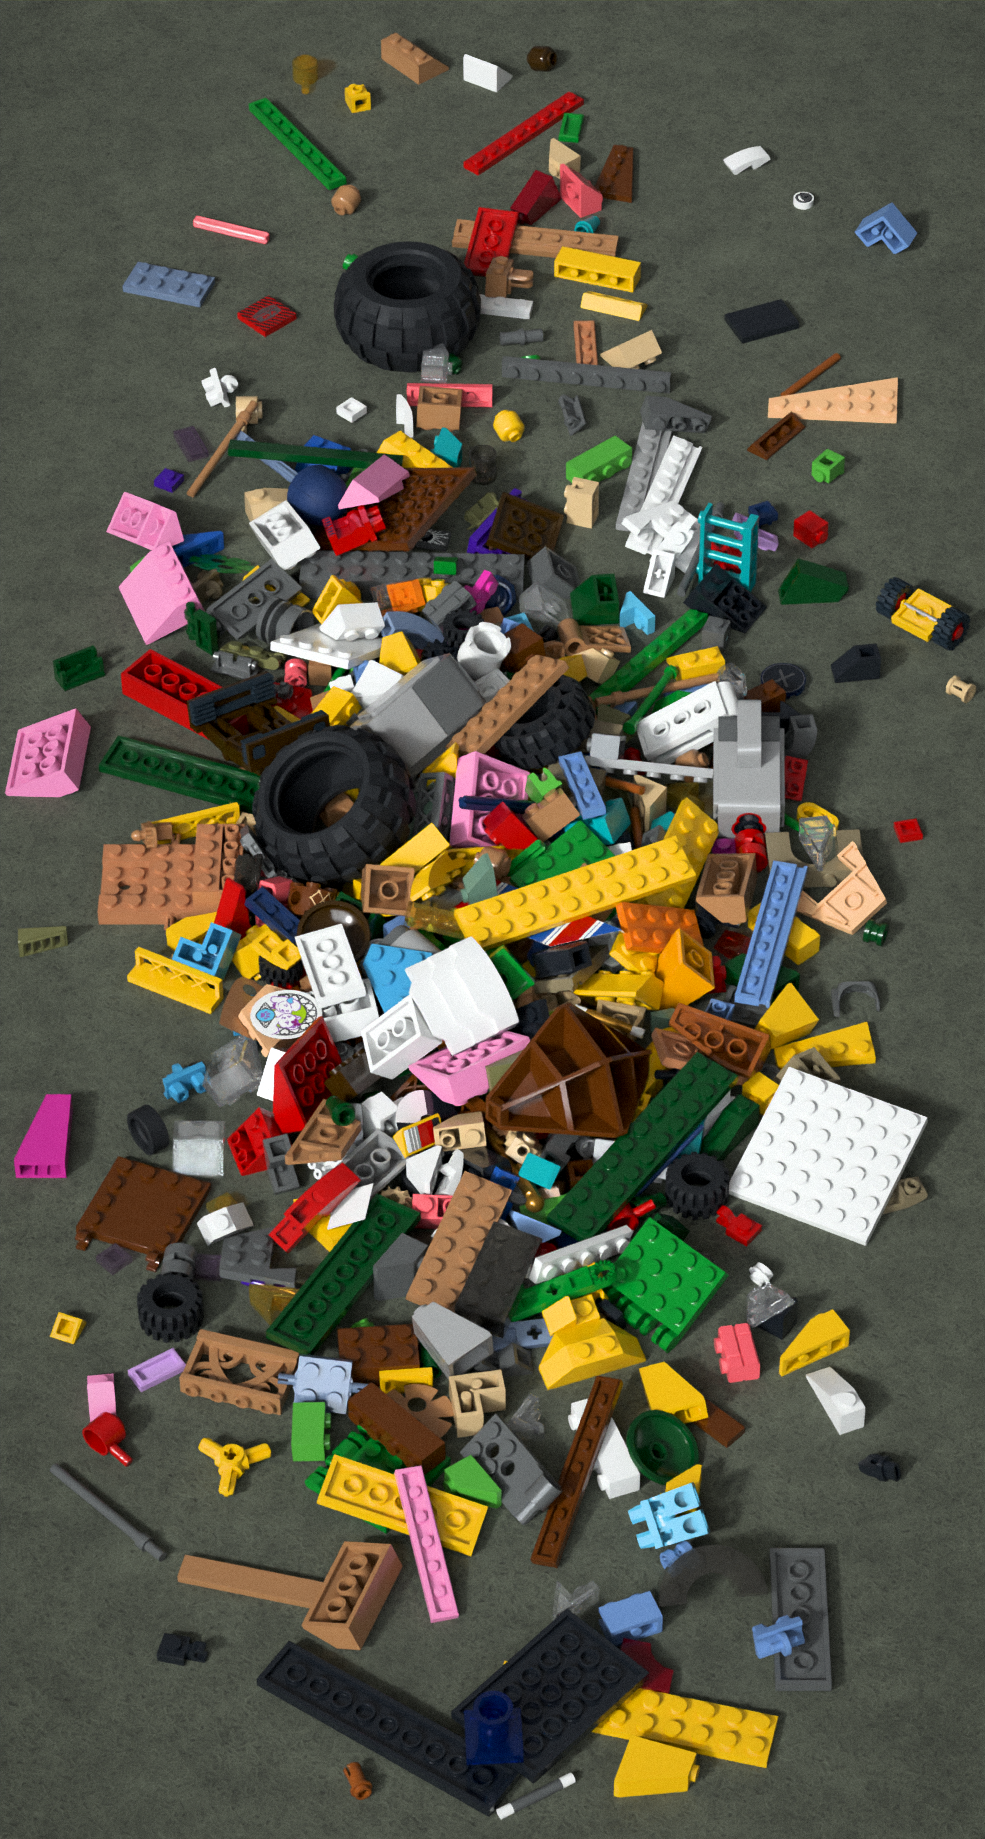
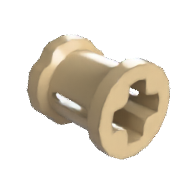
(968, 690)

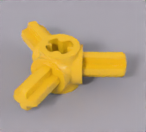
(232, 1461)

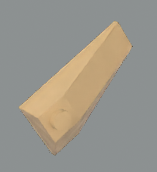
(262, 500)

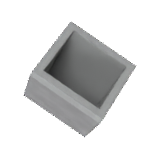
(451, 1339)

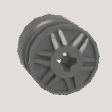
(281, 618)

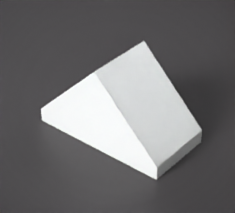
(660, 573)
(423, 1169)

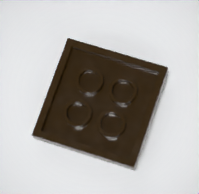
(523, 527)

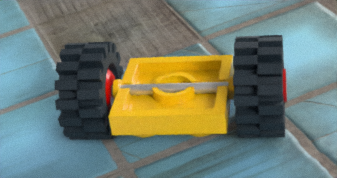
(922, 614)

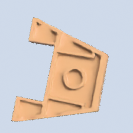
(851, 901)

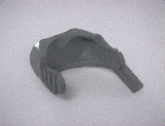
(856, 986)

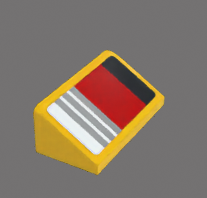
(417, 1136)

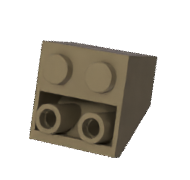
(810, 1063)

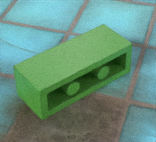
(600, 461)

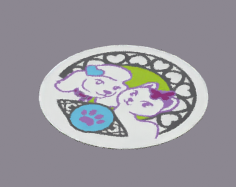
(284, 1014)

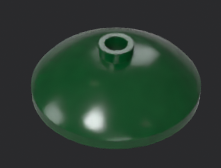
(661, 1446)

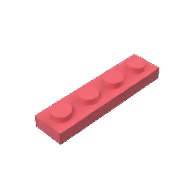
(472, 394)

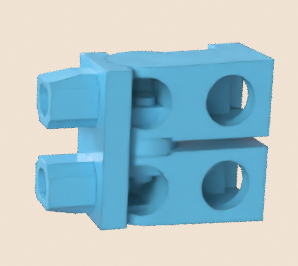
(662, 1521)

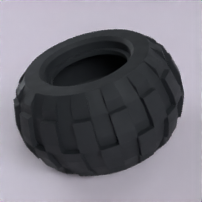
(405, 302)
(307, 779)

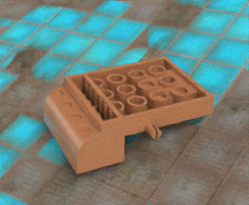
(168, 879)

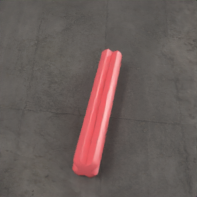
(231, 230)

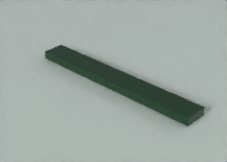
(306, 454)

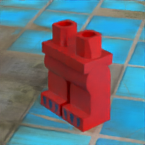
(354, 529)

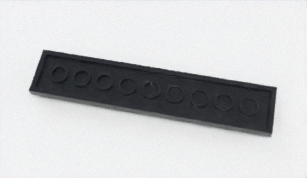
(385, 1727)

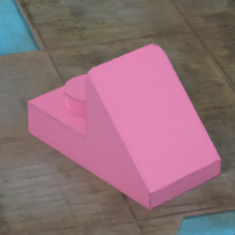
(101, 1395)

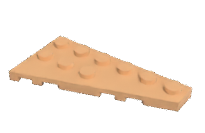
(857, 403)

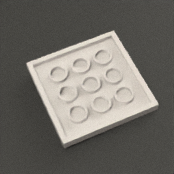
(322, 648)

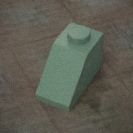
(479, 882)

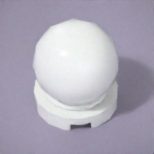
(483, 650)

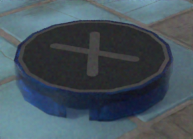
(787, 677)

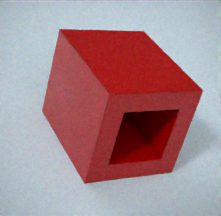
(810, 529)

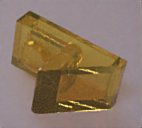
(679, 791)
(270, 1298)

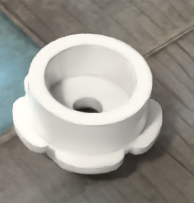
(760, 1274)

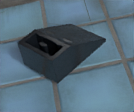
(725, 598)

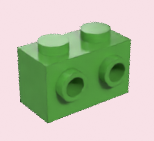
(309, 1431)

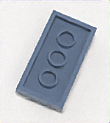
(169, 284)

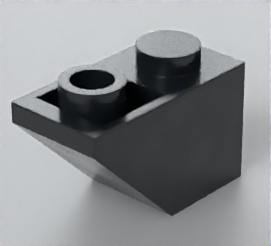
(857, 664)
(562, 959)

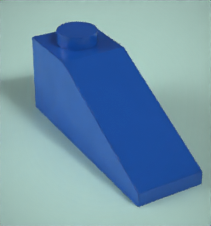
(197, 545)

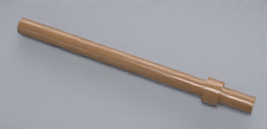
(242, 420)
(618, 698)

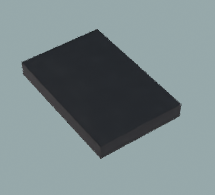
(761, 321)

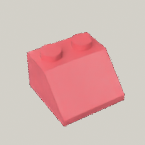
(579, 192)

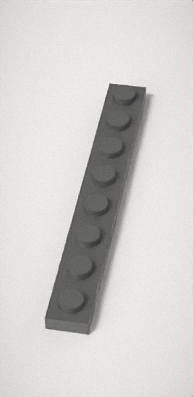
(586, 374)

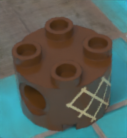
(304, 897)

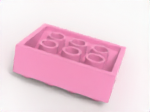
(159, 593)
(49, 757)
(482, 777)
(464, 1074)

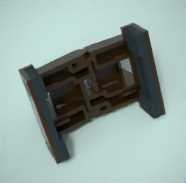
(267, 727)

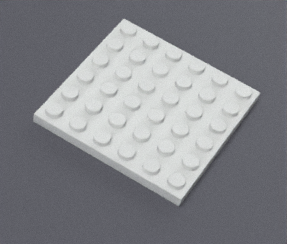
(827, 1156)

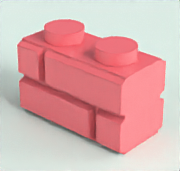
(738, 1353)

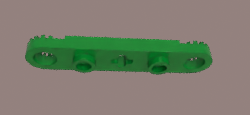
(572, 1284)

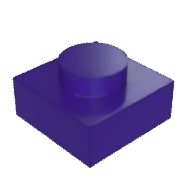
(168, 480)

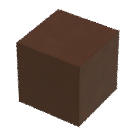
(523, 643)

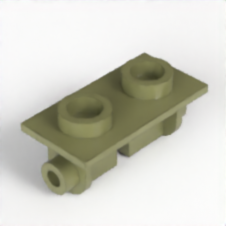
(476, 515)

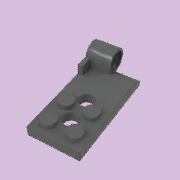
(237, 614)
(529, 1486)

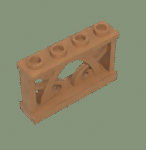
(238, 1350)

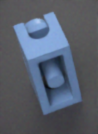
(630, 1618)

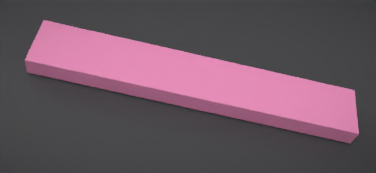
(426, 1544)

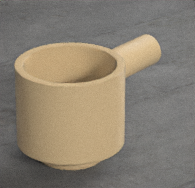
(241, 404)

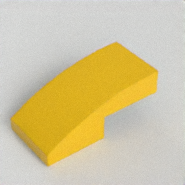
(276, 951)

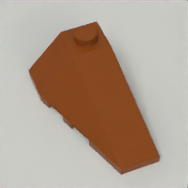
(726, 1042)

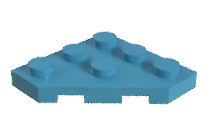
(387, 973)

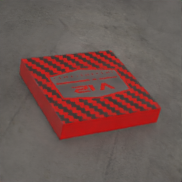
(266, 316)

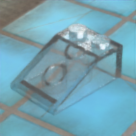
(233, 1071)

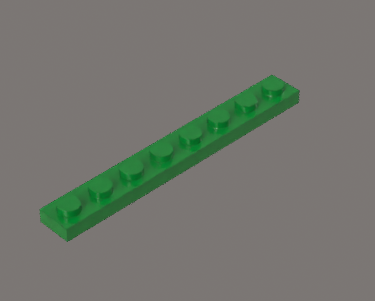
(297, 143)
(652, 654)

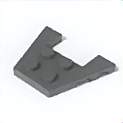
(251, 1257)

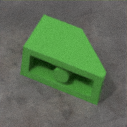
(472, 1483)

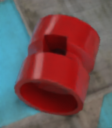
(752, 842)

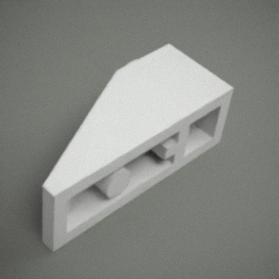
(838, 1399)

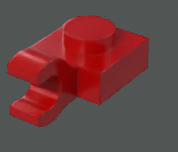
(738, 1228)

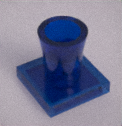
(493, 1730)

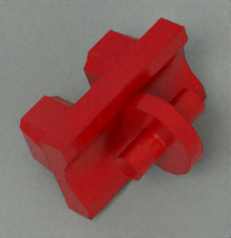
(794, 777)

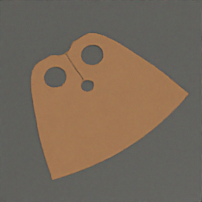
(235, 1002)

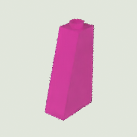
(47, 1142)

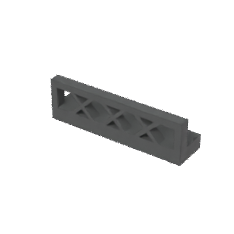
(442, 803)

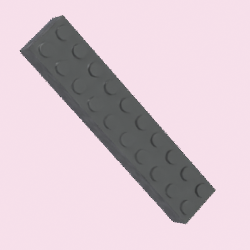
(379, 567)

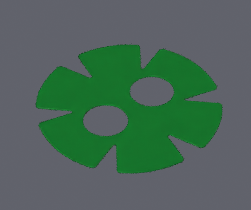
(234, 562)

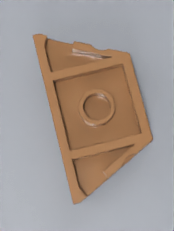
(322, 1139)

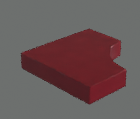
(659, 1676)

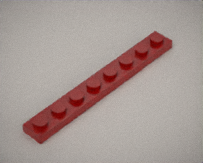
(523, 133)

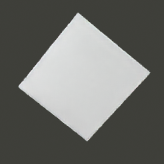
(352, 1207)

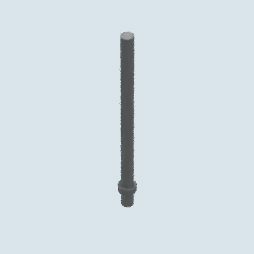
(717, 511)

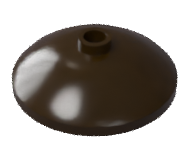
(334, 913)

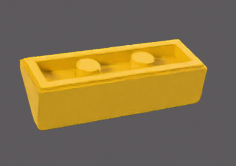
(613, 305)

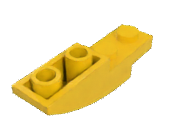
(434, 876)

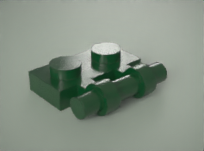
(201, 628)

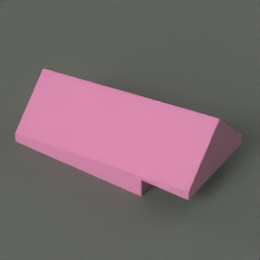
(375, 483)
(145, 523)

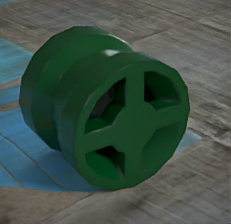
(875, 932)

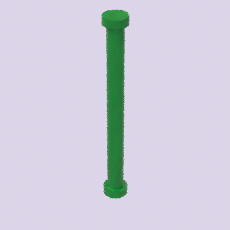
(630, 726)

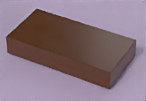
(720, 1425)

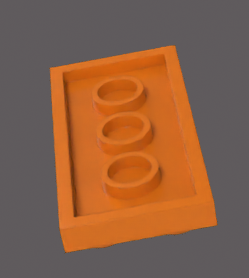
(651, 926)

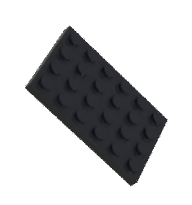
(565, 1688)

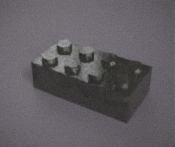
(498, 1278)

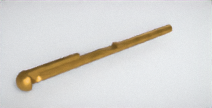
(535, 1201)

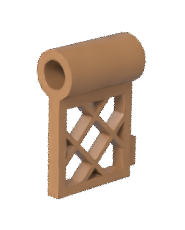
(580, 638)

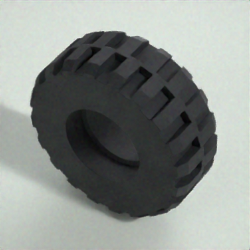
(549, 727)

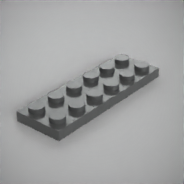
(801, 1591)

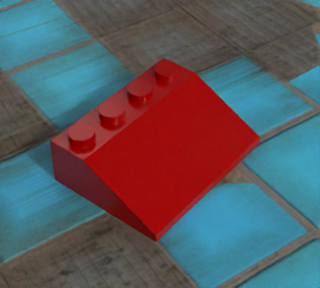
(301, 1077)

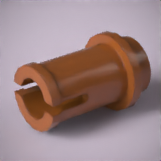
(359, 1785)

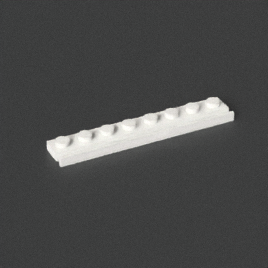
(667, 486)

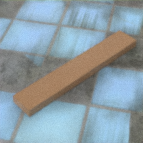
(248, 1581)

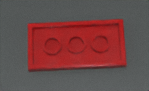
(490, 238)

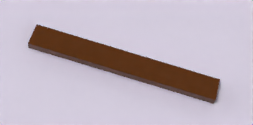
(577, 1471)

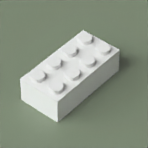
(284, 536)

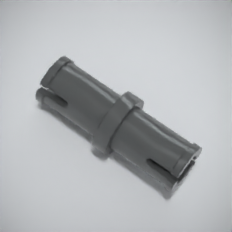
(521, 337)

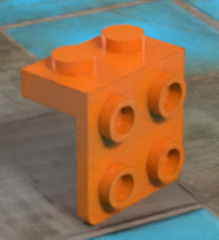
(405, 596)

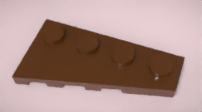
(616, 175)

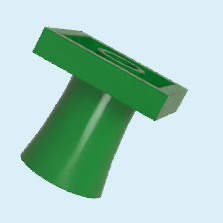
(511, 971)

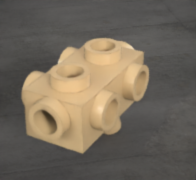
(520, 1144)

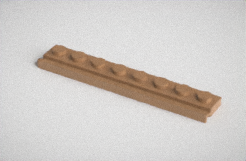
(544, 241)

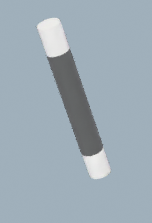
(536, 1795)

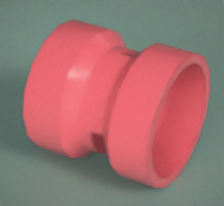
(296, 673)

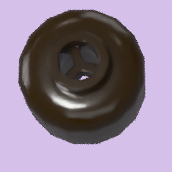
(542, 58)

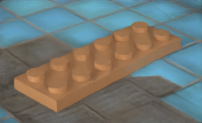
(509, 704)
(458, 1241)

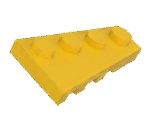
(838, 1048)

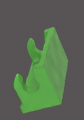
(537, 789)

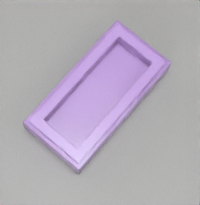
(156, 1369)

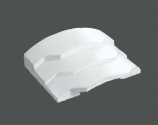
(462, 996)

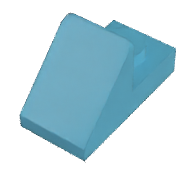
(636, 612)

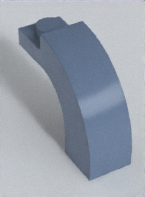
(414, 627)

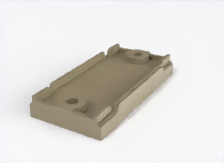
(570, 981)

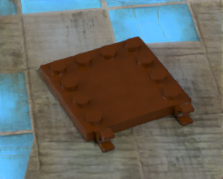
(142, 1209)

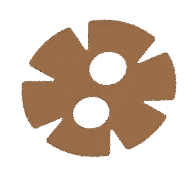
(434, 1409)

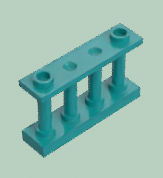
(747, 546)

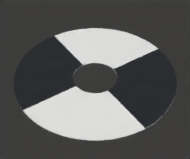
(420, 1103)

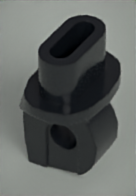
(880, 1467)

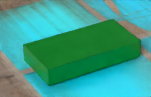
(571, 127)

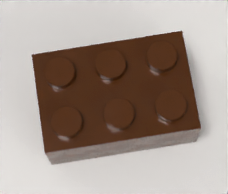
(378, 1350)

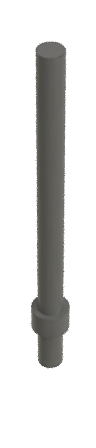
(142, 1540)

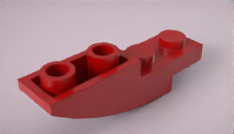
(313, 1205)

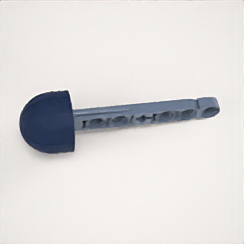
(312, 491)

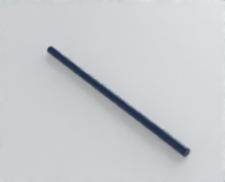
(672, 1157)

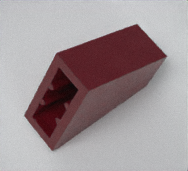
(536, 198)

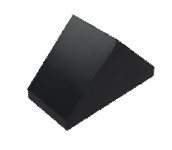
(781, 1323)

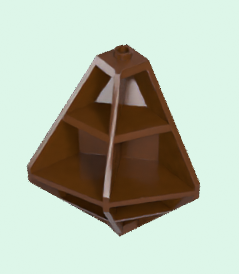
(572, 1079)

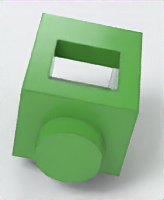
(827, 472)

